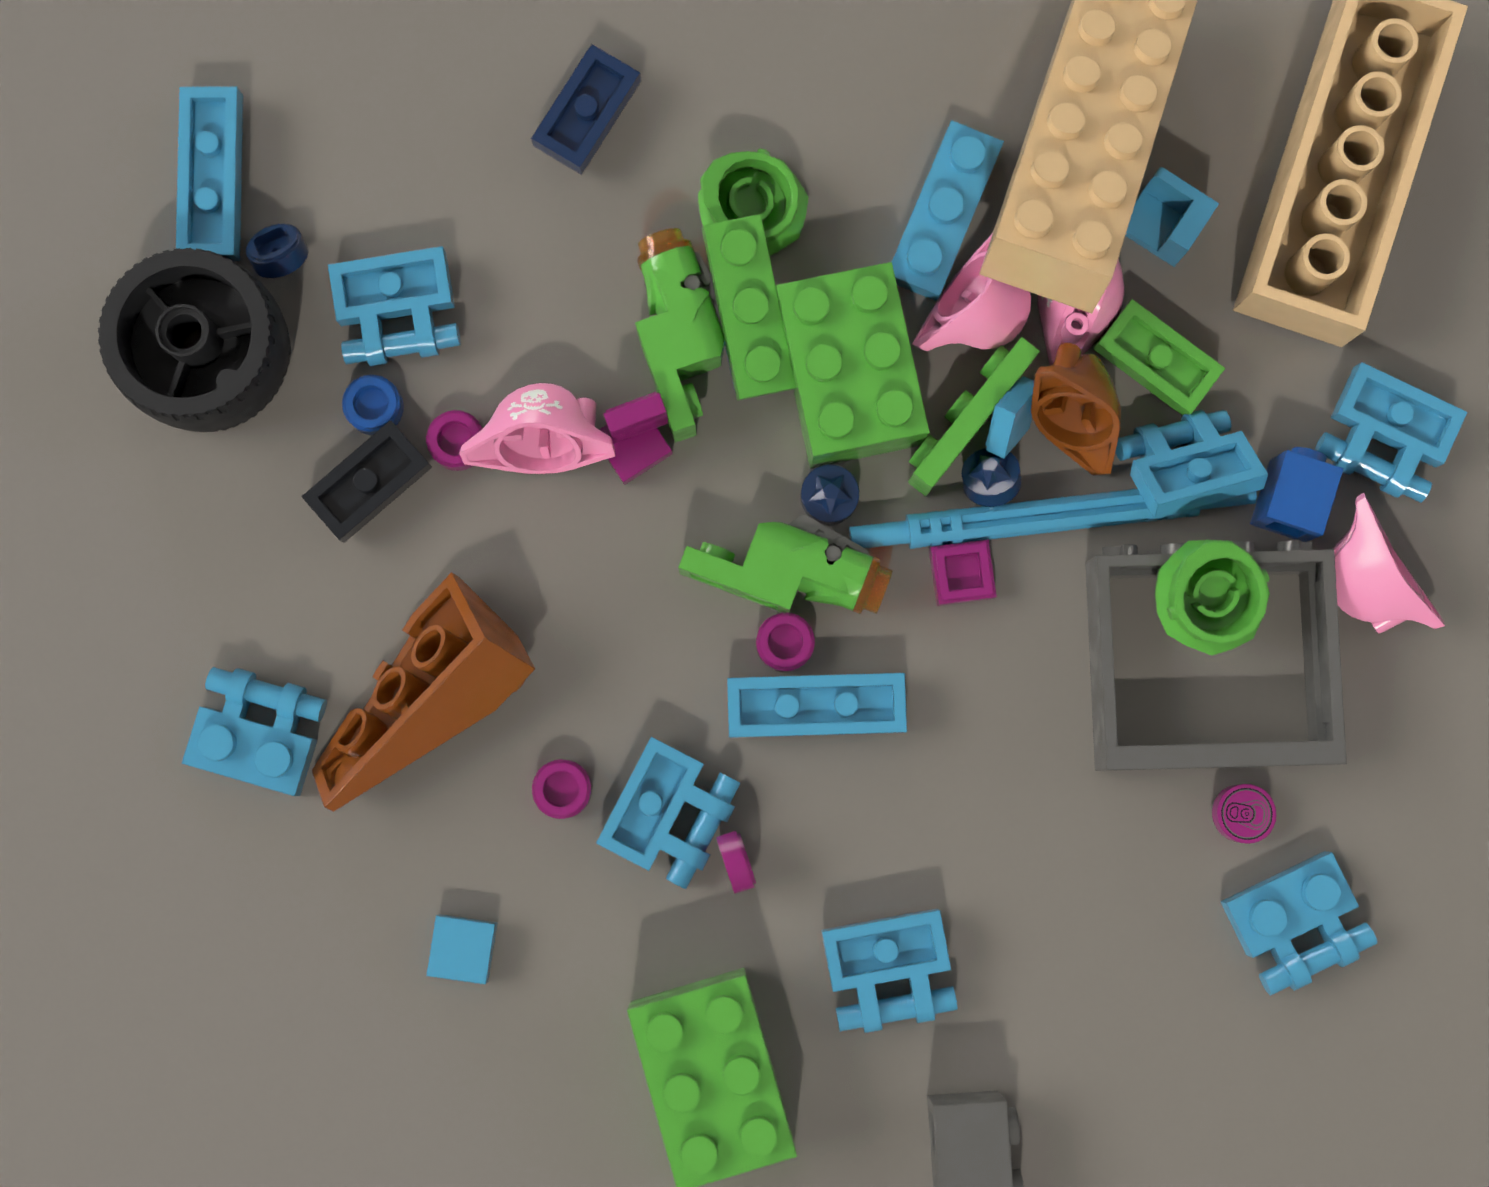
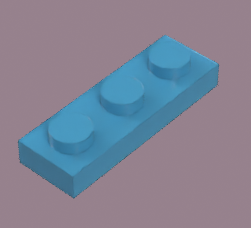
(210, 170)
(944, 210)
(817, 705)

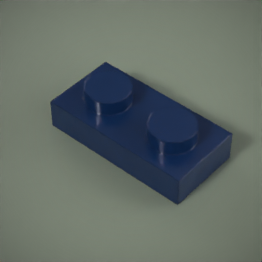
(586, 109)

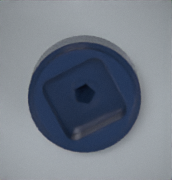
(277, 250)
(991, 479)
(829, 494)

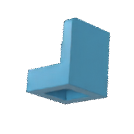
(1169, 216)

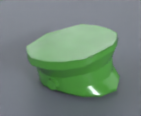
(754, 185)
(1211, 595)

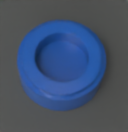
(372, 403)

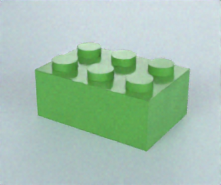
(852, 365)
(711, 1079)

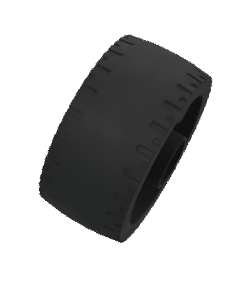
(229, 369)

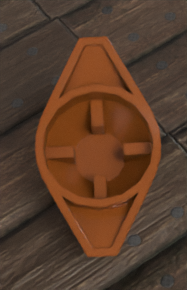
(1078, 408)

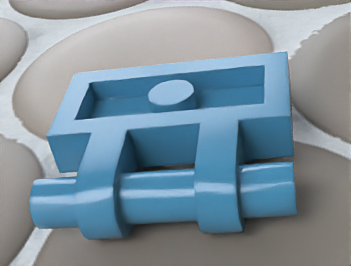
(392, 288)
(1399, 417)
(1195, 474)
(252, 750)
(651, 804)
(1291, 905)
(887, 952)

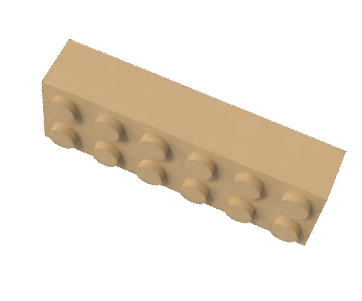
(1087, 149)
(1349, 166)

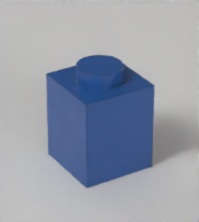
(1297, 494)

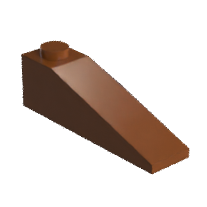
(443, 681)

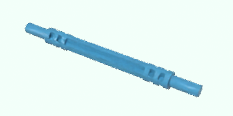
(1020, 519)

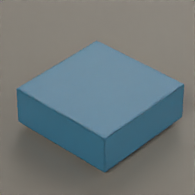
(1011, 418)
(462, 949)

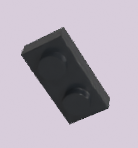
(366, 481)

